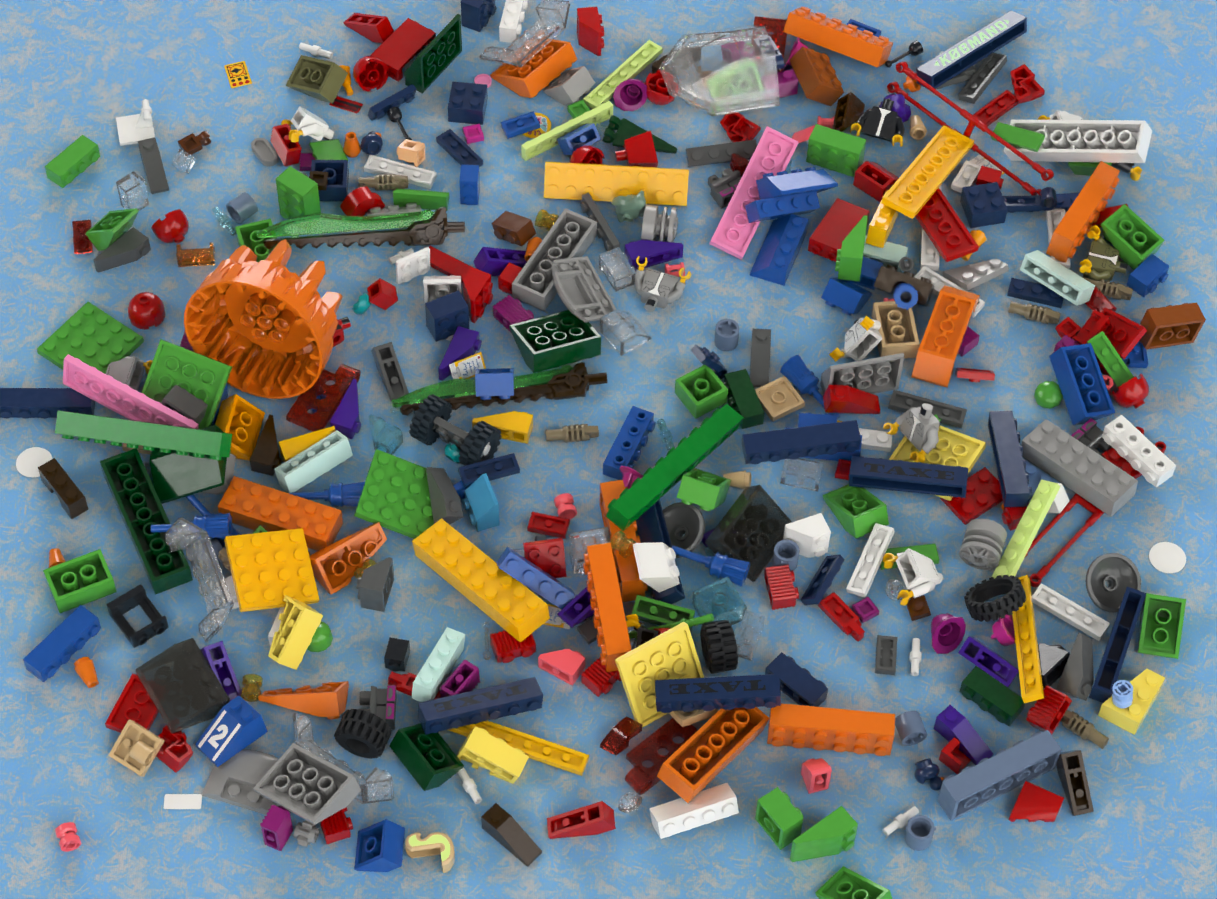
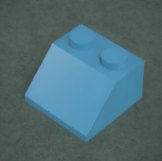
(482, 504)

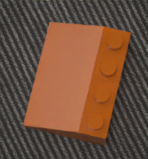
(538, 71)

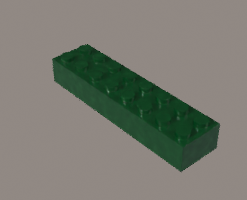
(139, 510)

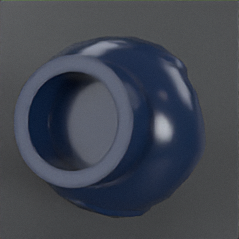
(372, 143)
(928, 770)

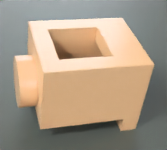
(411, 152)

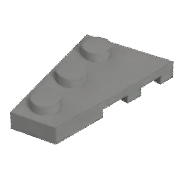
(394, 209)
(976, 274)

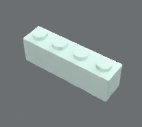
(889, 254)
(1057, 277)
(313, 462)
(438, 665)

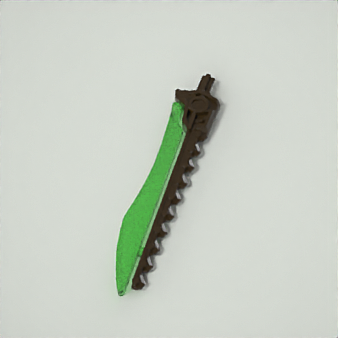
(427, 230)
(557, 384)

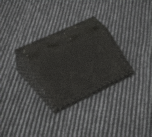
(750, 530)
(183, 686)

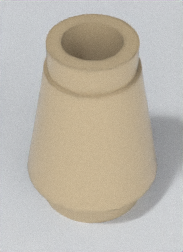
(917, 128)
(739, 479)

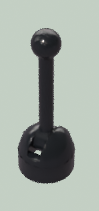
(914, 49)
(395, 115)

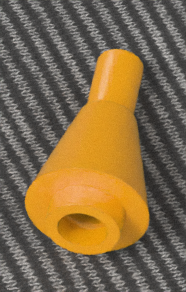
(347, 83)
(979, 238)

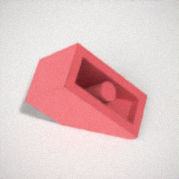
(563, 664)
(816, 775)

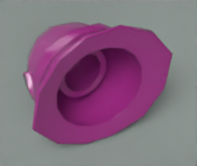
(630, 94)
(947, 632)

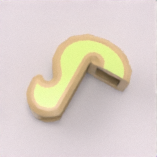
(433, 844)

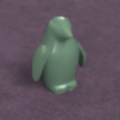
(629, 206)

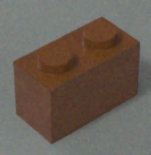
(513, 228)

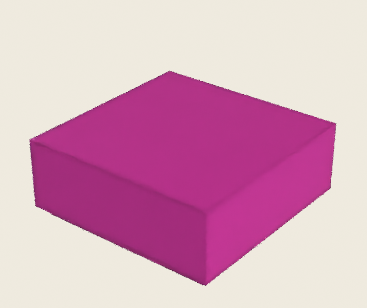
(473, 133)

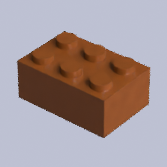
(816, 76)
(1171, 325)

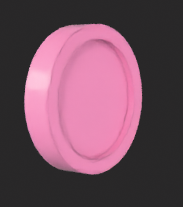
(483, 79)

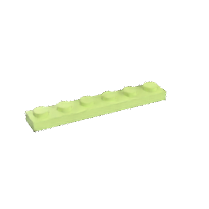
(627, 70)
(549, 139)
(1027, 529)

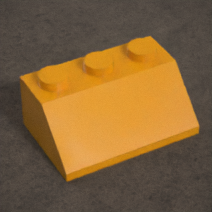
(243, 422)

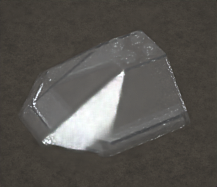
(724, 70)

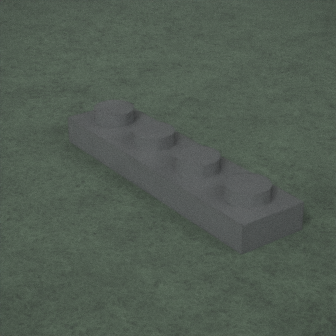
(982, 78)
(719, 153)
(603, 230)
(947, 413)

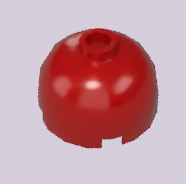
(370, 73)
(657, 90)
(587, 155)
(172, 228)
(146, 310)
(1131, 392)

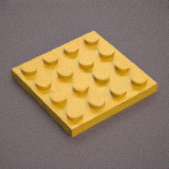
(270, 567)

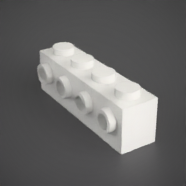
(511, 20)
(1138, 451)
(702, 809)

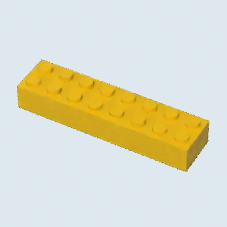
(481, 580)

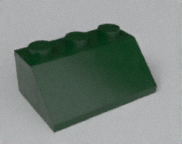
(425, 756)

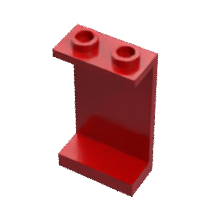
(403, 46)
(834, 228)

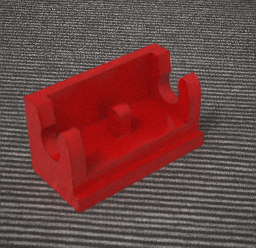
(1095, 324)

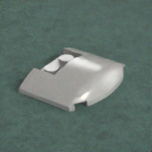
(581, 288)
(237, 777)

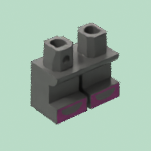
(724, 188)
(1091, 436)
(381, 703)

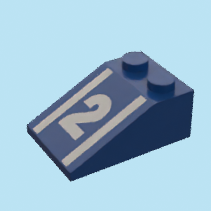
(231, 731)

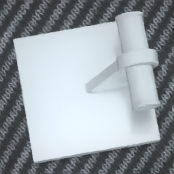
(136, 127)
(411, 264)

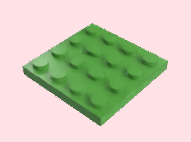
(91, 338)
(189, 370)
(396, 495)

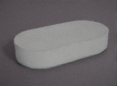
(264, 151)

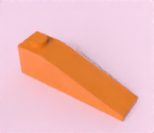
(337, 562)
(321, 701)

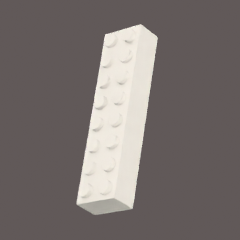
(1087, 141)

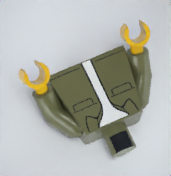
(1101, 258)

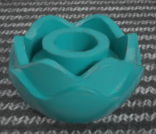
(362, 304)
(452, 452)

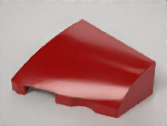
(1024, 85)
(739, 128)
(175, 750)
(1036, 804)

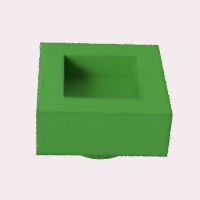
(577, 109)

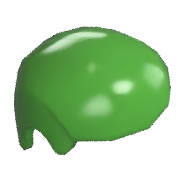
(1048, 394)
(321, 639)

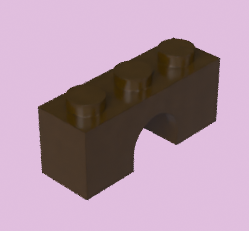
(889, 278)
(59, 482)

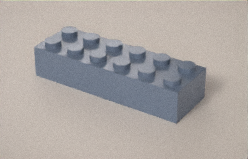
(998, 774)

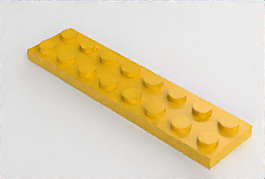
(927, 172)
(606, 182)

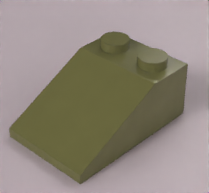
(317, 78)

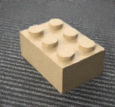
(896, 329)

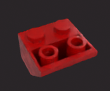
(589, 29)
(874, 179)
(477, 292)

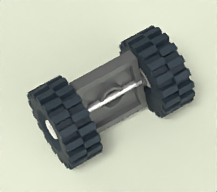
(432, 423)

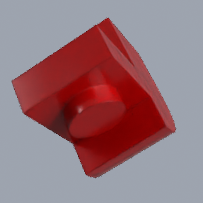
(360, 201)

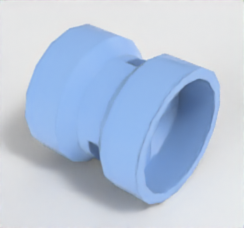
(1122, 694)

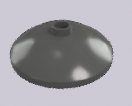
(684, 520)
(1119, 573)

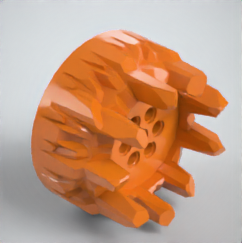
(264, 322)

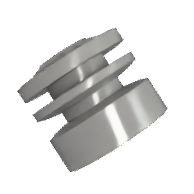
(659, 225)
(983, 544)

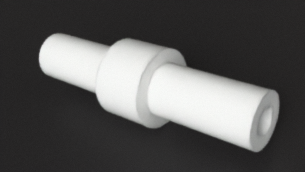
(316, 50)
(915, 657)
(469, 786)
(900, 821)

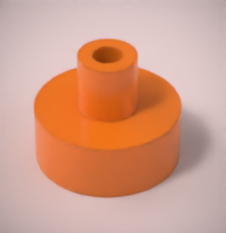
(911, 84)

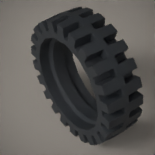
(986, 611)

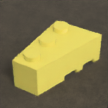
(294, 633)
(1145, 690)
(492, 754)

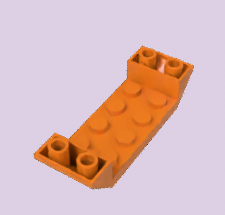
(944, 335)

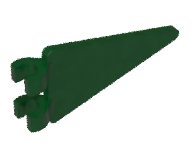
(626, 130)

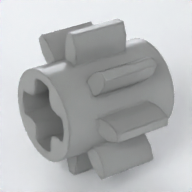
(306, 833)

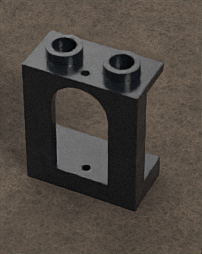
(128, 601)

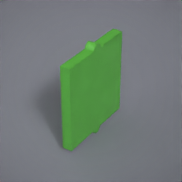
(328, 150)

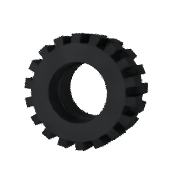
(719, 646)
(362, 733)

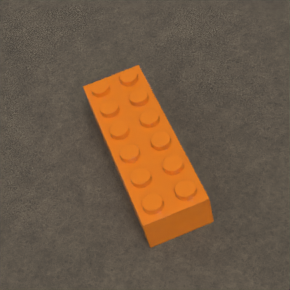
(838, 36)
(1083, 212)
(277, 511)
(626, 568)
(606, 603)
(831, 729)
(711, 750)

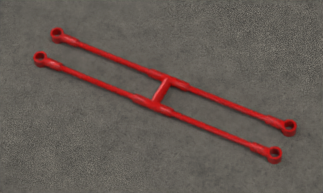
(973, 121)
(1096, 514)

